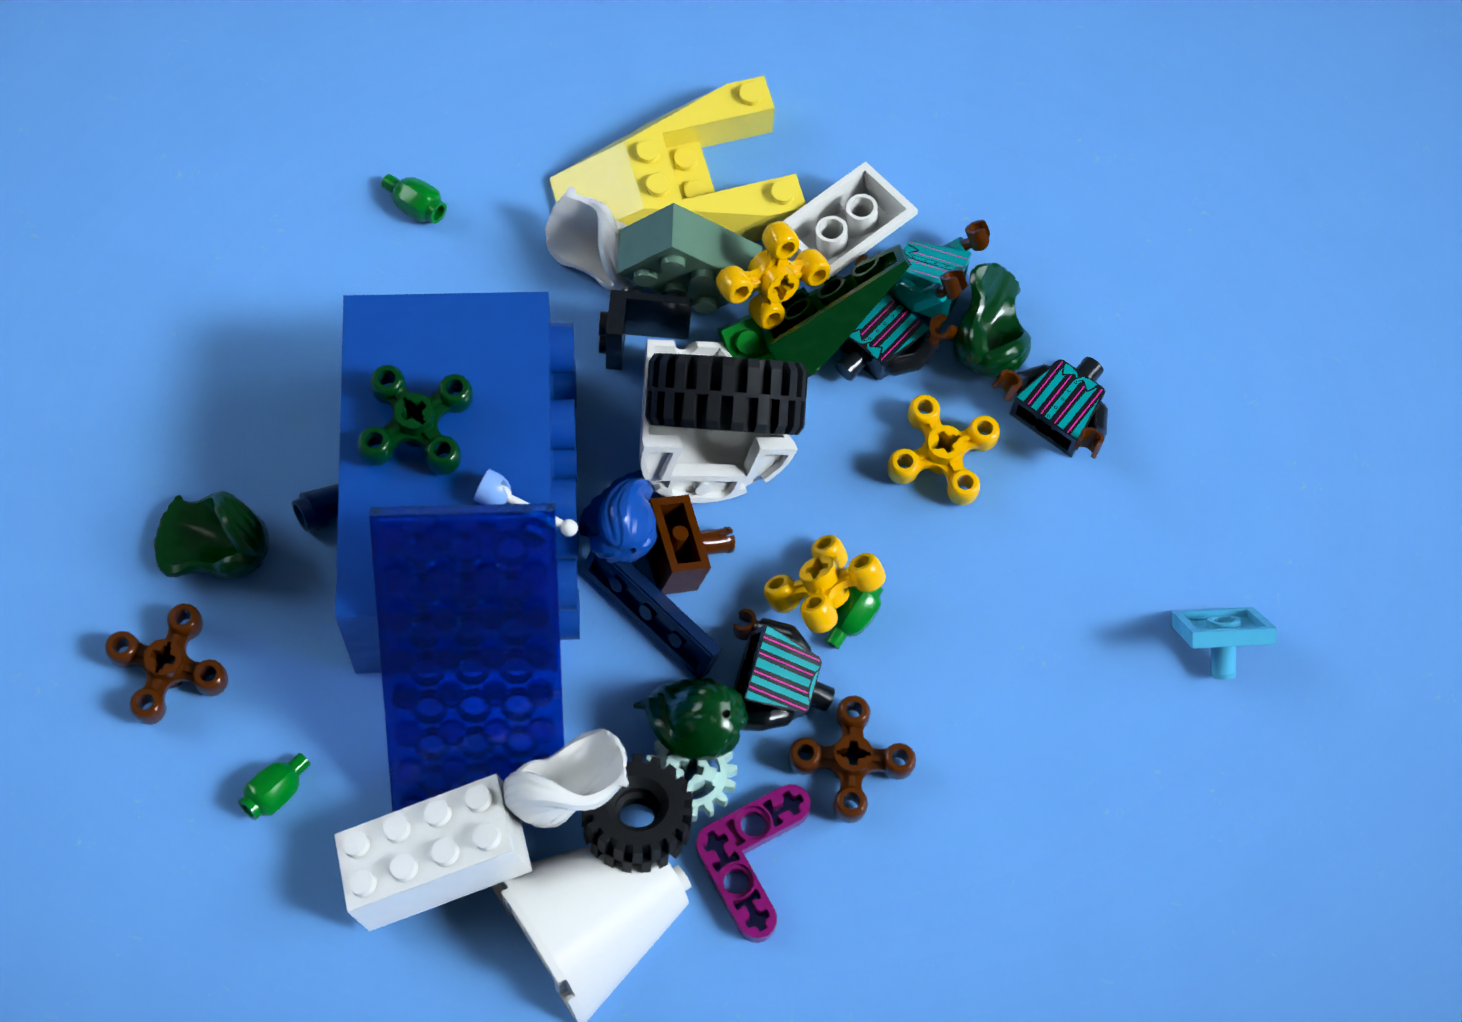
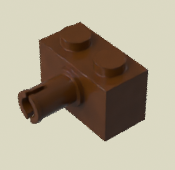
(682, 550)

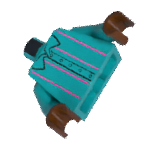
(938, 272)

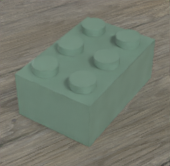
(682, 255)

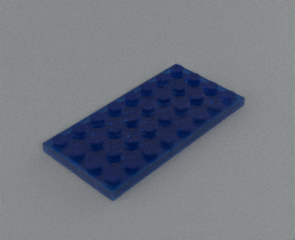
(467, 642)

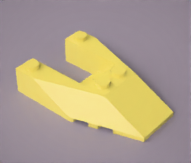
(667, 165)

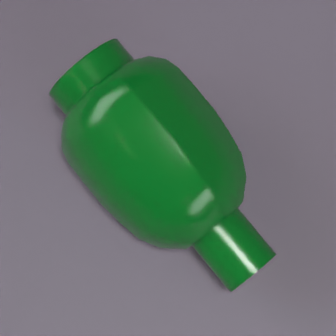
(416, 198)
(854, 615)
(272, 787)

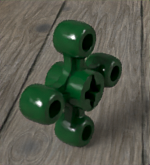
(410, 431)

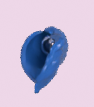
(621, 520)

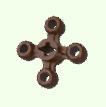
(171, 675)
(835, 759)

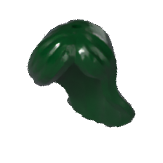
(990, 331)
(210, 537)
(690, 717)

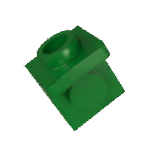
(745, 339)

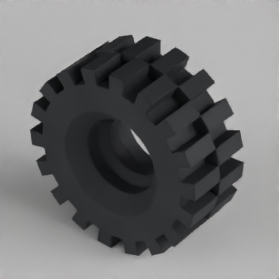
(647, 844)

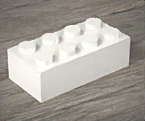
(431, 853)

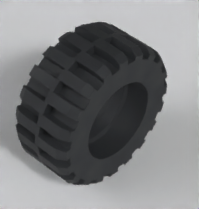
(726, 393)

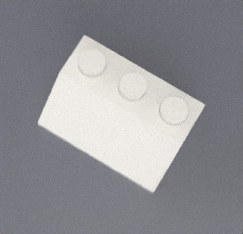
(850, 217)

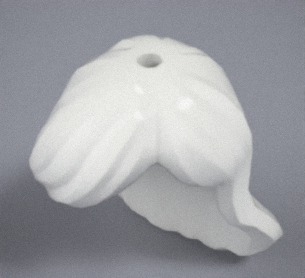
(586, 237)
(572, 779)

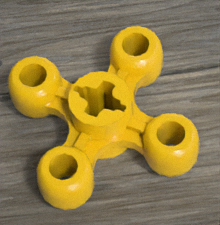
(773, 275)
(938, 459)
(824, 583)

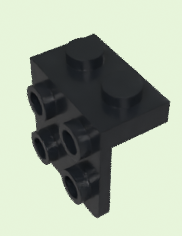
(641, 315)

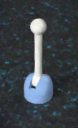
(497, 490)

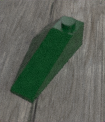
(826, 317)

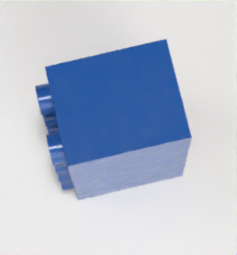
(515, 426)

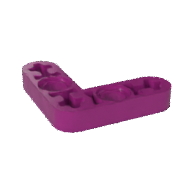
(738, 844)

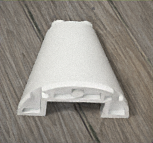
(706, 461)
(592, 920)

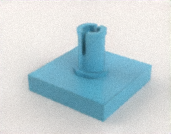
(1222, 632)

